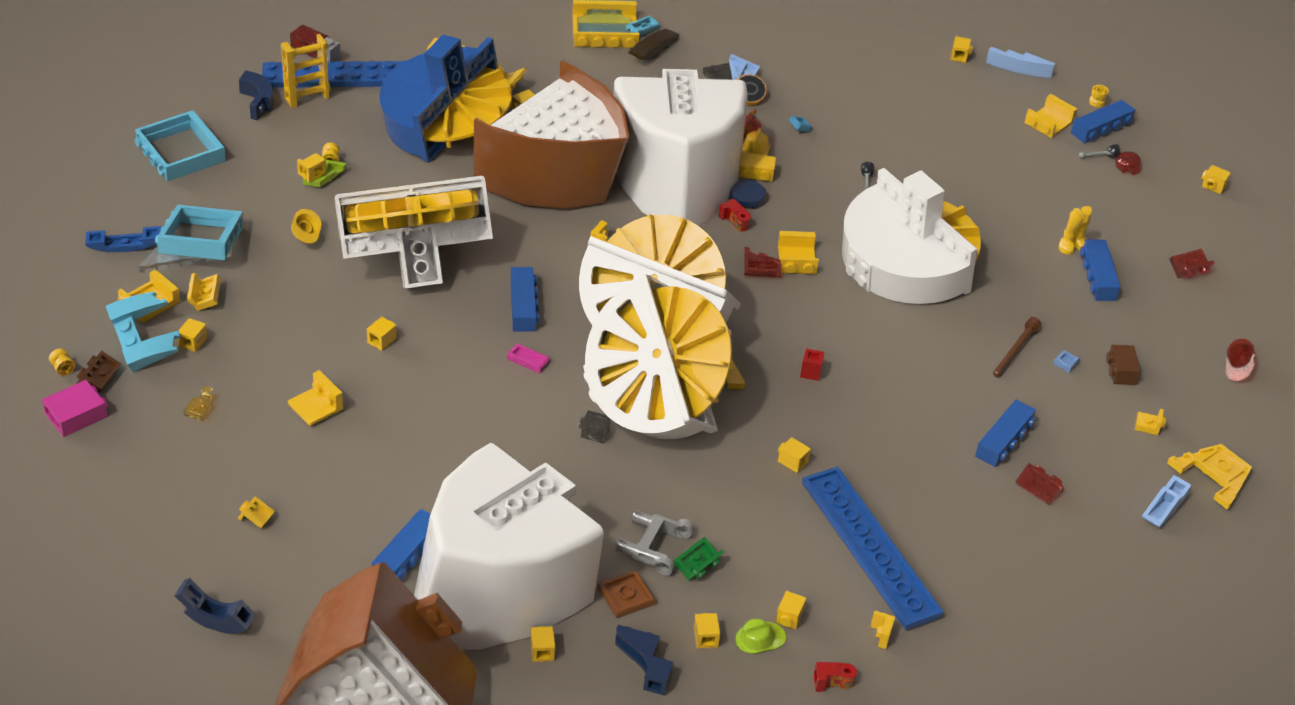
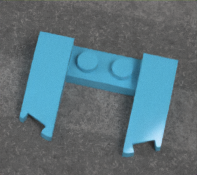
(139, 352)

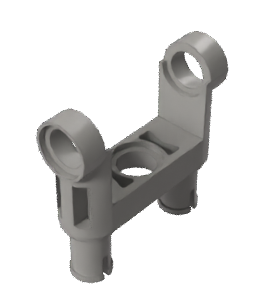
(656, 524)

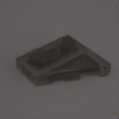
(720, 72)

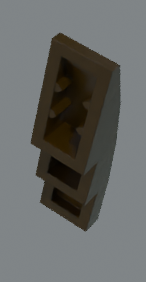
(653, 43)

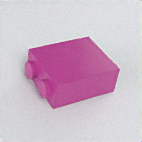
(75, 408)

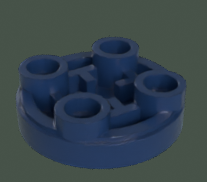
(748, 193)

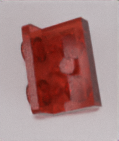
(1190, 263)
(1039, 484)

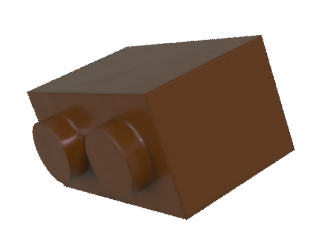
(1123, 364)

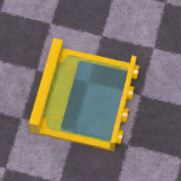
(604, 23)

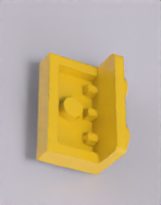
(203, 292)

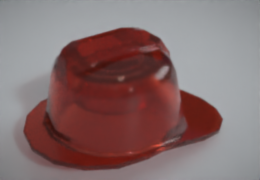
(751, 123)
(1240, 359)

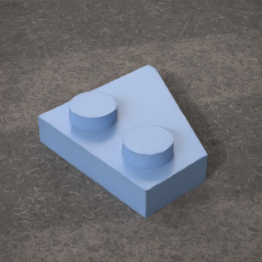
(741, 67)

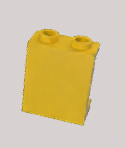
(163, 289)

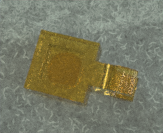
(200, 407)

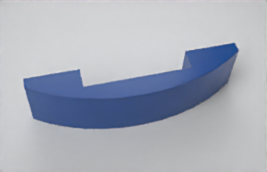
(122, 243)

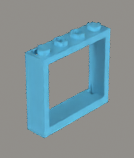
(175, 125)
(199, 247)

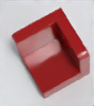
(812, 364)

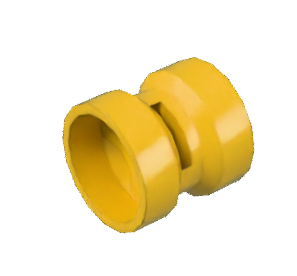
(1098, 96)
(331, 152)
(64, 364)

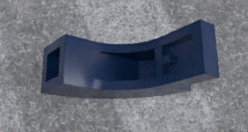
(259, 88)
(212, 614)

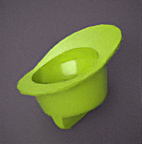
(760, 636)

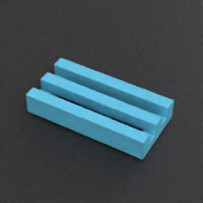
(641, 27)

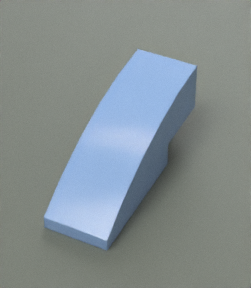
(1167, 501)

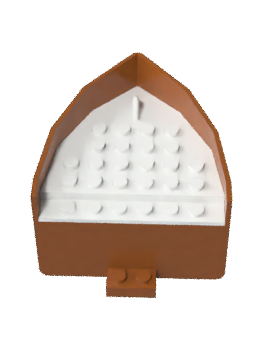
(555, 146)
(378, 648)

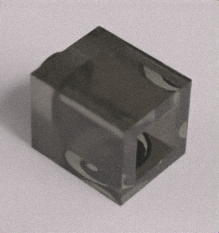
(594, 426)

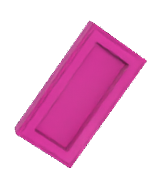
(528, 358)

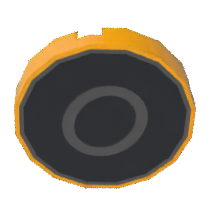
(755, 88)

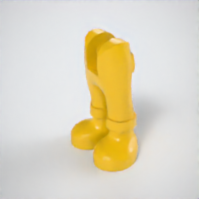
(1075, 230)

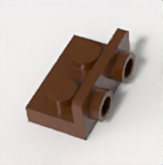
(99, 370)

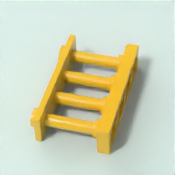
(291, 67)

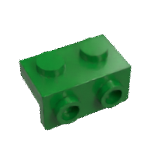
(697, 558)

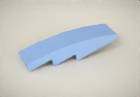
(1019, 63)

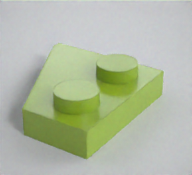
(333, 169)

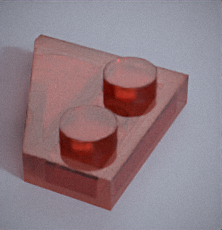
(761, 264)

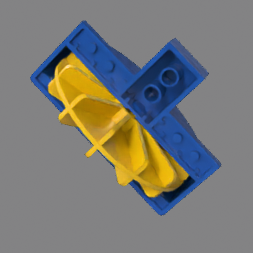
(441, 94)

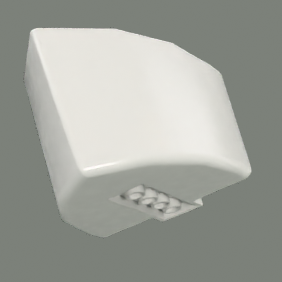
(681, 142)
(508, 549)

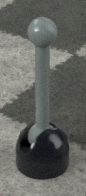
(1112, 151)
(867, 170)

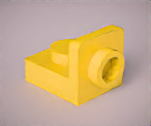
(600, 231)
(1150, 423)
(256, 511)
(884, 624)

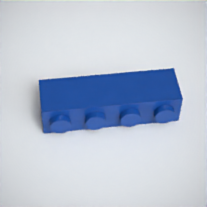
(1103, 121)
(1100, 270)
(523, 299)
(1005, 433)
(406, 546)

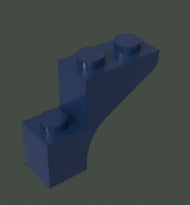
(642, 649)

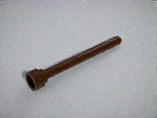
(1031, 326)

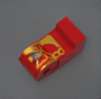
(735, 214)
(833, 675)

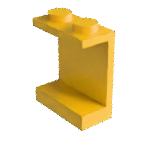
(1053, 117)
(797, 252)

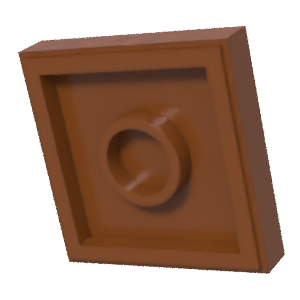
(626, 594)

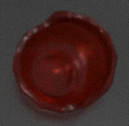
(1129, 162)

